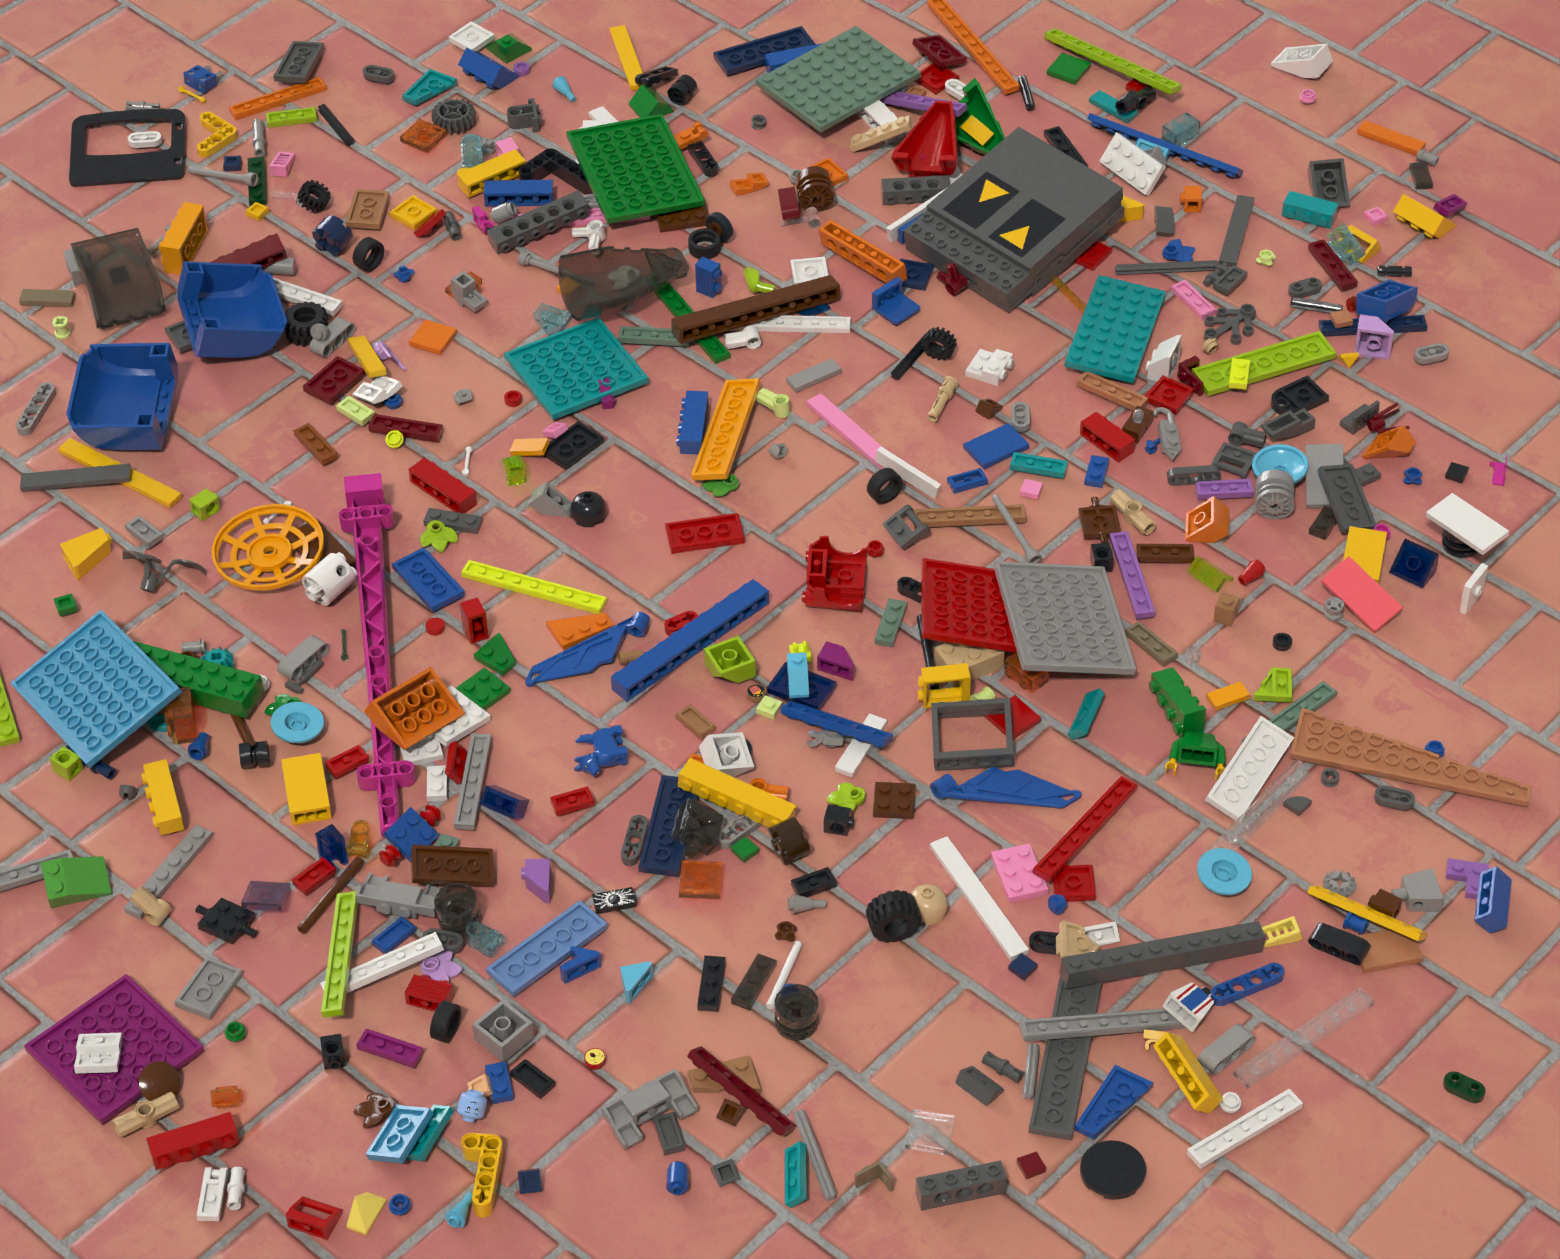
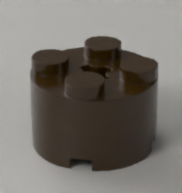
(789, 840)

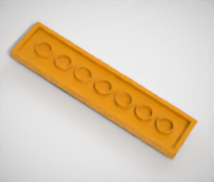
(726, 429)

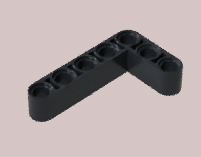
(558, 164)

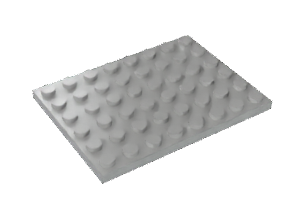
(1064, 618)

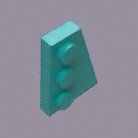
(428, 86)

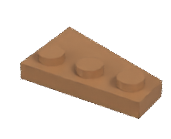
(740, 1066)

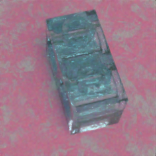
(1348, 243)

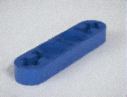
(1245, 981)

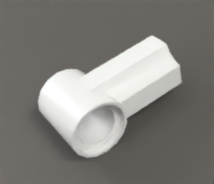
(748, 337)

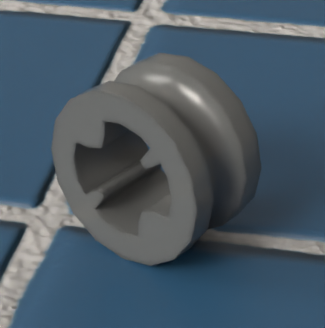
(758, 118)
(1329, 772)

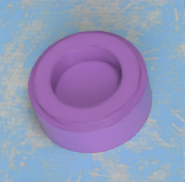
(522, 68)

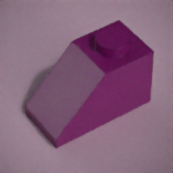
(835, 661)

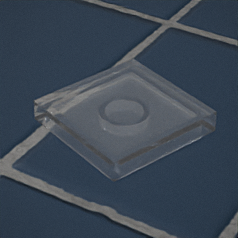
(930, 1132)

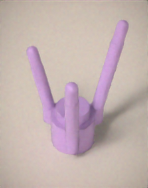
(384, 352)

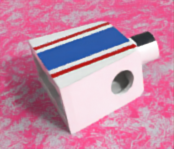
(1189, 1005)

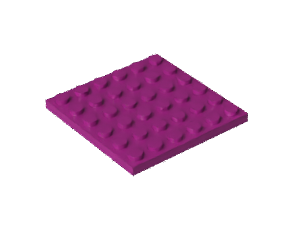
(147, 1037)

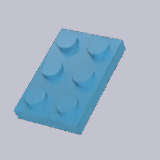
(399, 1134)

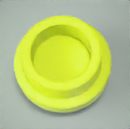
(394, 439)

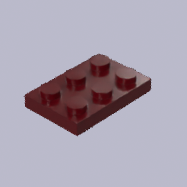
(939, 51)
(334, 380)

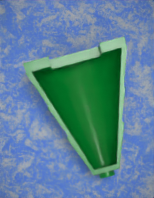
(979, 108)

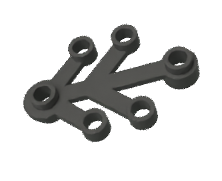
(1245, 313)

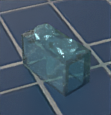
(1181, 129)

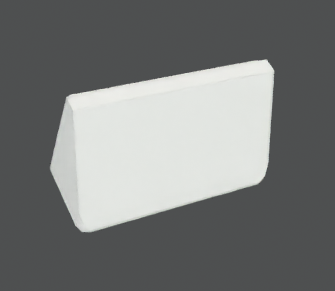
(1103, 933)

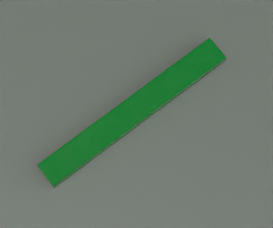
(679, 307)

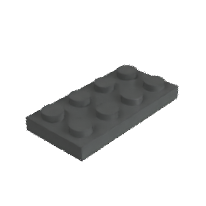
(299, 62)
(1346, 497)

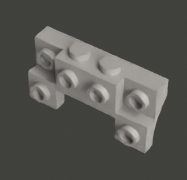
(397, 897)
(645, 1103)

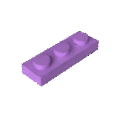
(1224, 489)

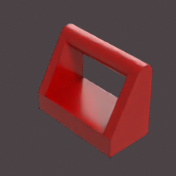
(310, 1224)

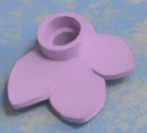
(442, 966)

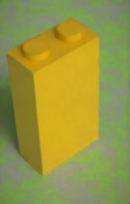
(1366, 549)
(306, 789)

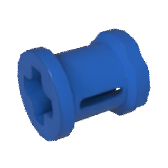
(1356, 923)

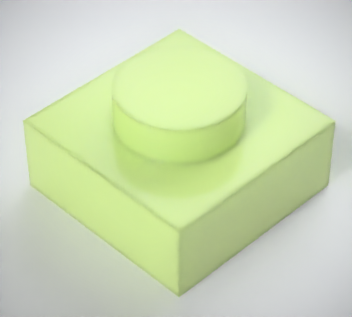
(769, 707)

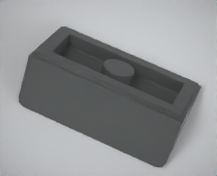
(978, 1085)

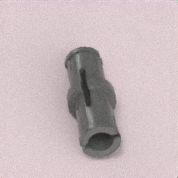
(452, 226)
(1002, 1067)

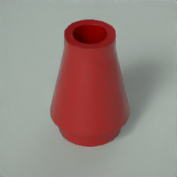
(1253, 571)

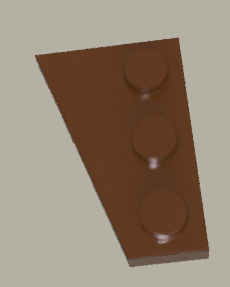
(683, 219)

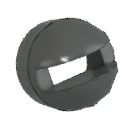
(127, 790)

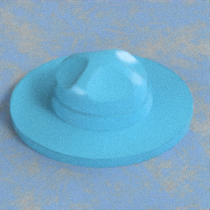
(297, 722)
(1224, 871)

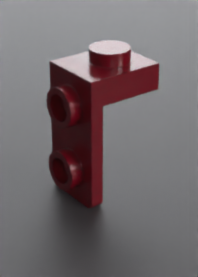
(1188, 377)

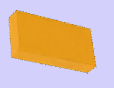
(529, 447)
(1228, 696)

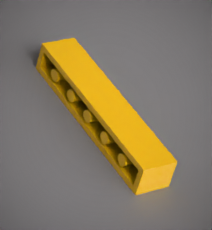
(734, 794)

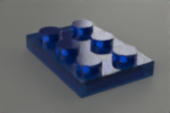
(819, 688)

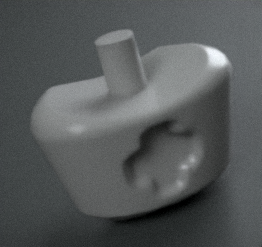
(463, 396)
(778, 450)

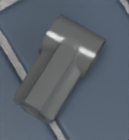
(1242, 434)

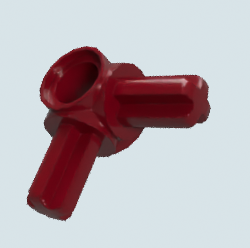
(953, 281)

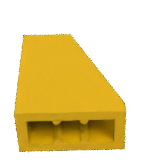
(86, 551)

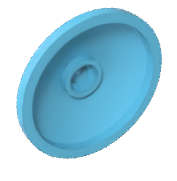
(1281, 458)

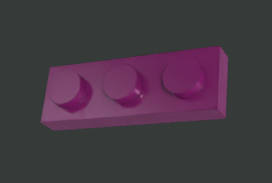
(390, 1048)

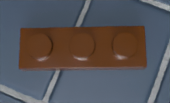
(1165, 553)

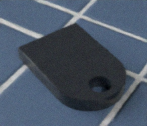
(1298, 395)

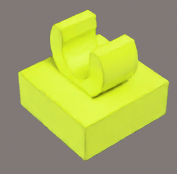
(801, 648)

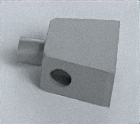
(1420, 892)

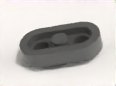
(378, 74)
(1305, 288)
(1394, 797)
(450, 940)

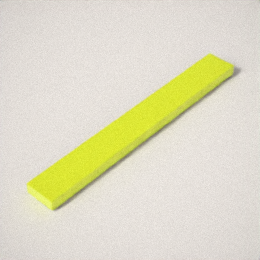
(534, 587)

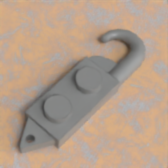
(1168, 434)

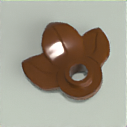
(374, 1109)

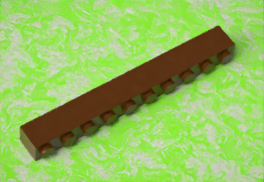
(755, 309)

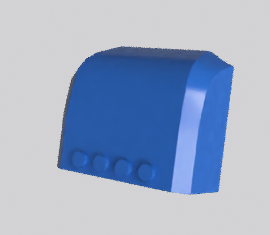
(230, 309)
(124, 395)

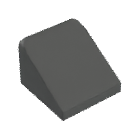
(725, 1172)

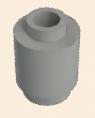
(503, 212)

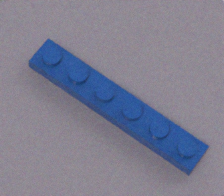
(836, 723)

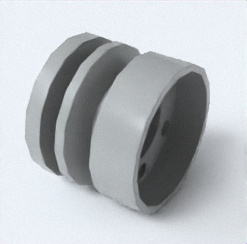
(1274, 494)

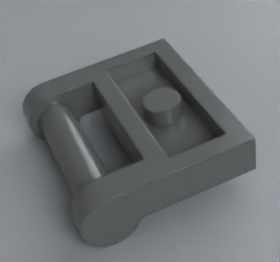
(1234, 455)
(899, 529)

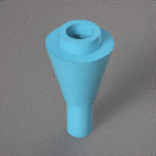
(562, 86)
(457, 1215)

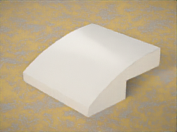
(378, 390)
(98, 1053)

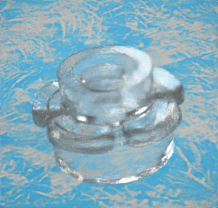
(1192, 655)

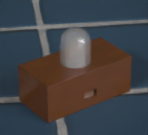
(1138, 423)

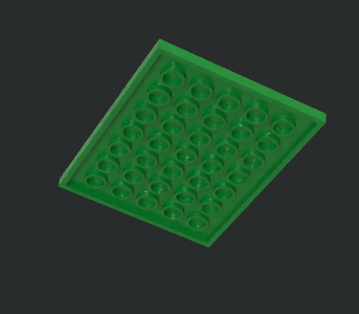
(635, 168)

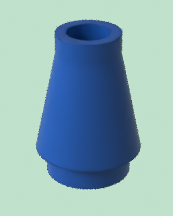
(198, 748)

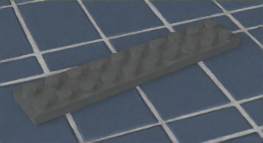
(1063, 1067)

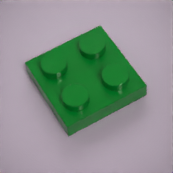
(484, 689)

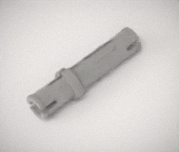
(259, 141)

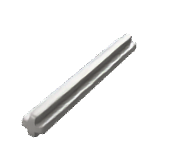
(815, 1155)

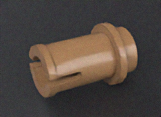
(627, 657)

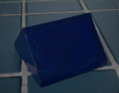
(1415, 563)

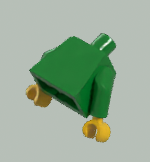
(1197, 749)

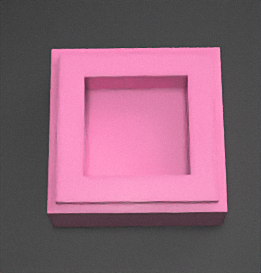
(1376, 216)
(555, 430)
(1031, 489)

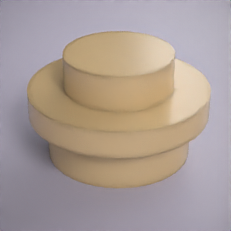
(1210, 345)

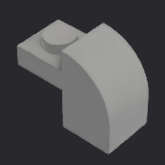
(465, 293)

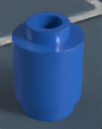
(677, 1178)

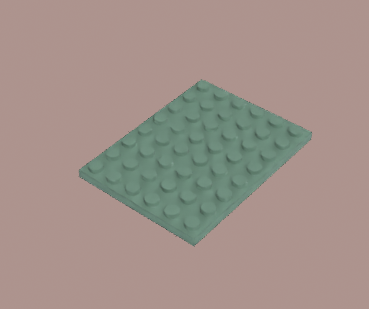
(838, 78)

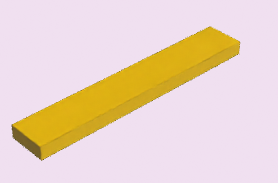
(626, 54)
(1367, 912)

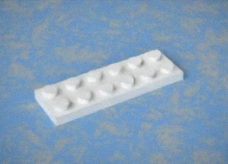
(1249, 768)

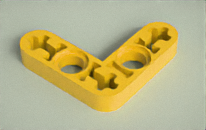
(225, 133)

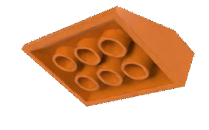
(414, 709)

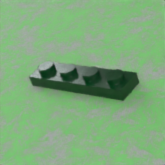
(258, 192)

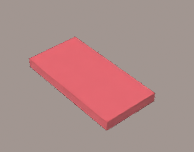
(1361, 594)

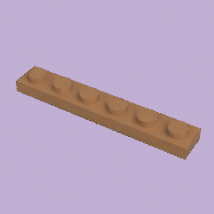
(968, 515)

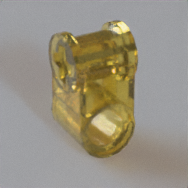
(359, 840)

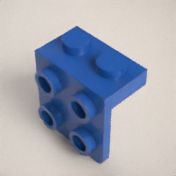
(892, 303)

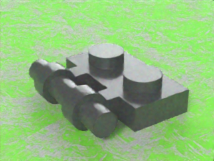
(1229, 278)

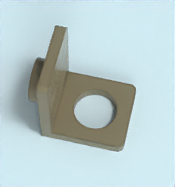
(871, 1172)

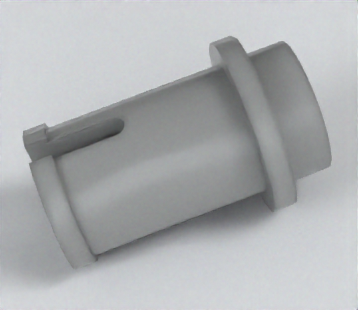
(1427, 157)
(195, 646)

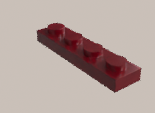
(1332, 265)
(407, 427)

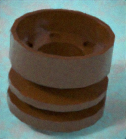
(814, 188)

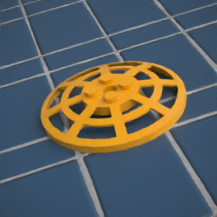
(266, 543)

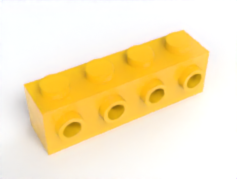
(499, 168)
(163, 797)
(1188, 1072)

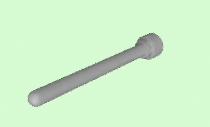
(249, 178)
(526, 259)
(1031, 554)

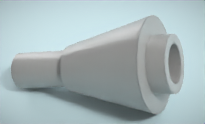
(800, 903)

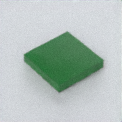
(1068, 68)

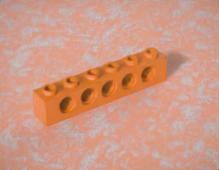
(861, 252)

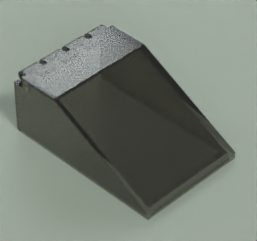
(118, 278)

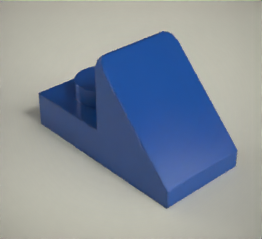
(582, 963)

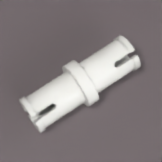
(235, 1188)

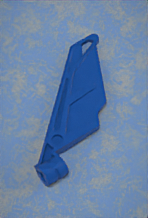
(589, 653)
(1005, 787)

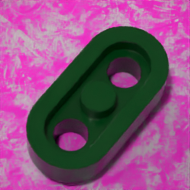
(1464, 1087)

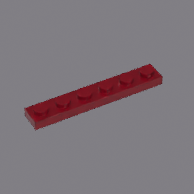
(739, 1089)

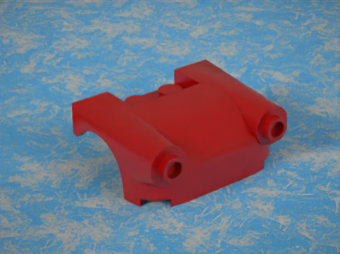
(834, 577)

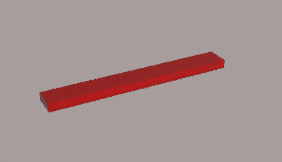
(1085, 829)

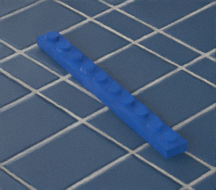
(1186, 154)

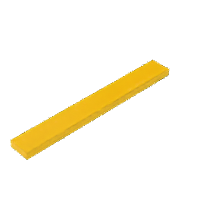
(138, 481)

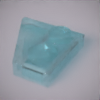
(551, 318)

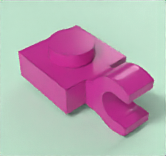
(480, 219)

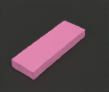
(1193, 299)

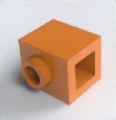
(1191, 198)

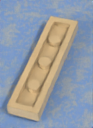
(881, 133)

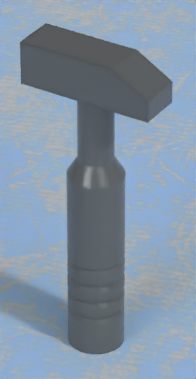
(295, 687)

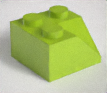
(730, 660)

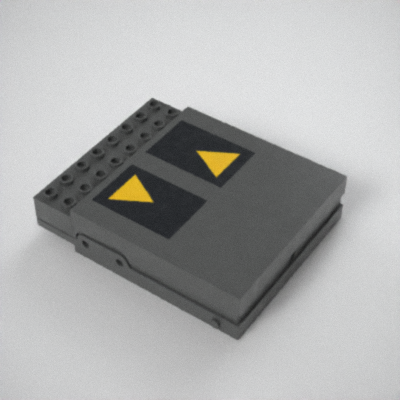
(1016, 219)

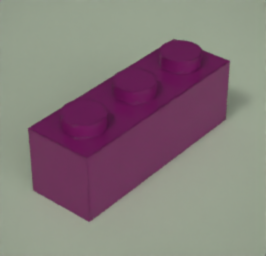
(608, 401)

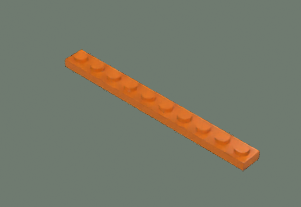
(974, 46)

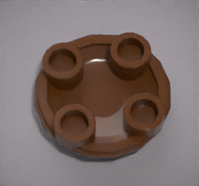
(158, 1079)

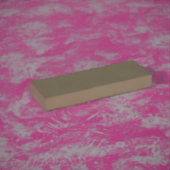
(39, 297)
(1151, 644)

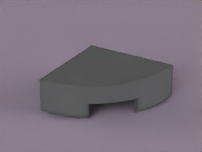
(1297, 804)

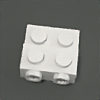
(990, 366)

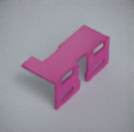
(1498, 477)

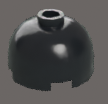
(588, 509)

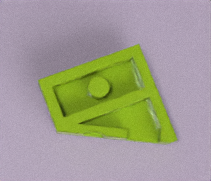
(1276, 686)

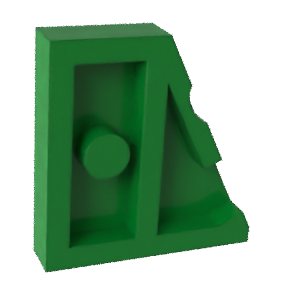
(496, 655)

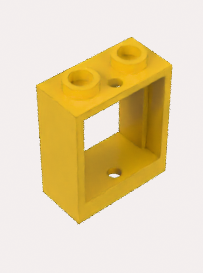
(941, 674)

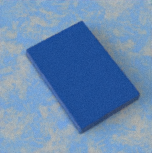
(996, 446)

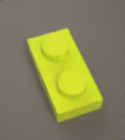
(1239, 373)

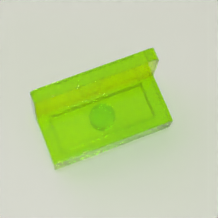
(1208, 573)

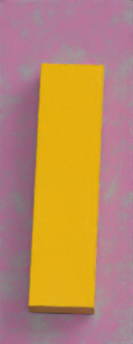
(366, 356)

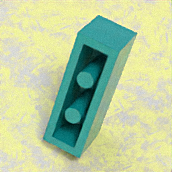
(1310, 209)

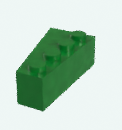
(1177, 702)

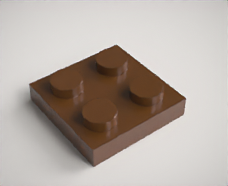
(894, 800)

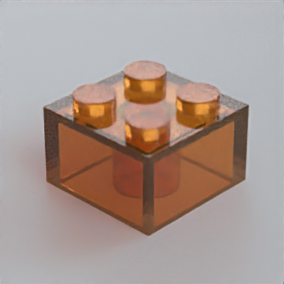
(181, 718)

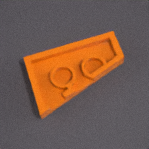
(577, 629)

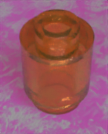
(226, 1097)

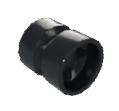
(682, 89)
(254, 754)

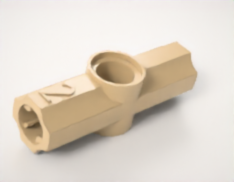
(1133, 512)
(145, 1114)

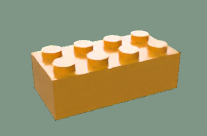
(183, 237)

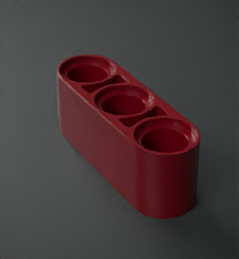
(788, 203)

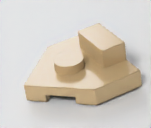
(1073, 940)

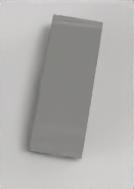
(337, 334)
(302, 657)
(1226, 1049)

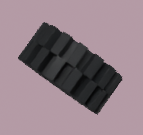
(317, 190)
(943, 337)

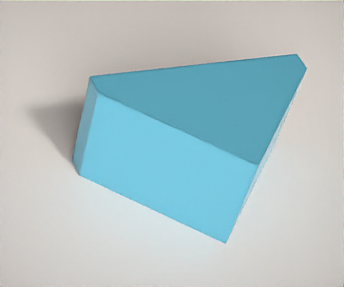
(634, 979)

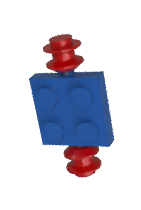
(409, 831)

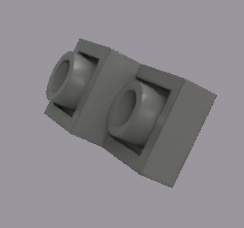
(1164, 221)

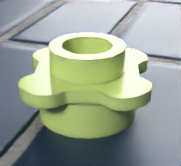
(1266, 257)

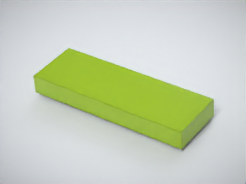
(291, 117)

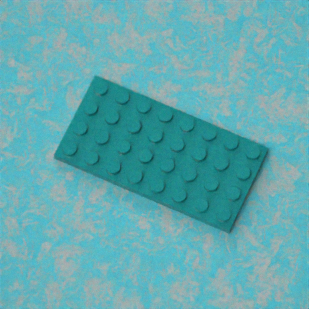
(1115, 329)

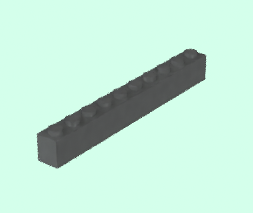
(1162, 954)

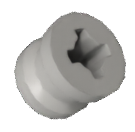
(1333, 609)

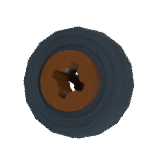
(720, 224)

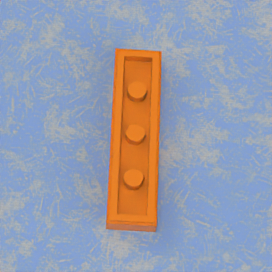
(1390, 137)

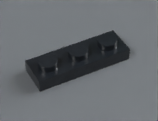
(711, 983)

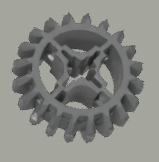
(454, 115)

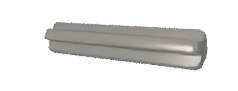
(1030, 1071)

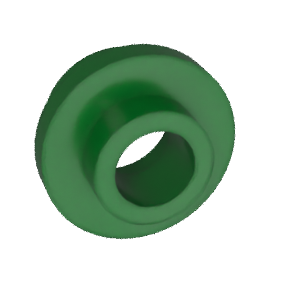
(232, 1028)

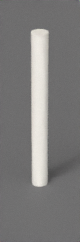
(784, 973)

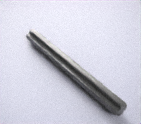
(1165, 267)

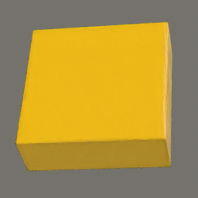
(257, 211)

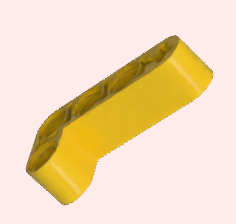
(478, 1148)

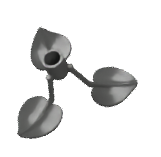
(149, 578)

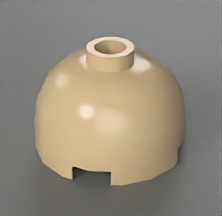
(931, 903)

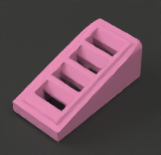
(281, 164)

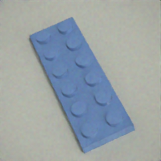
(546, 948)

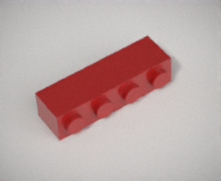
(442, 486)
(193, 1141)

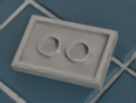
(208, 988)

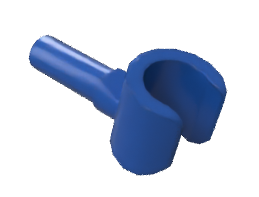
(1151, 446)

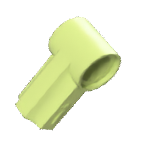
(777, 403)

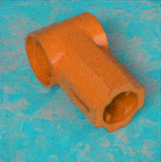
(776, 790)

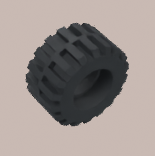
(301, 319)
(893, 916)

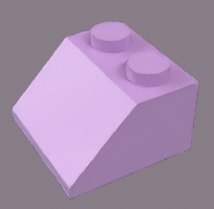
(1373, 338)

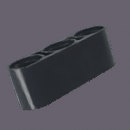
(1339, 943)

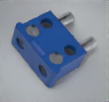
(201, 78)

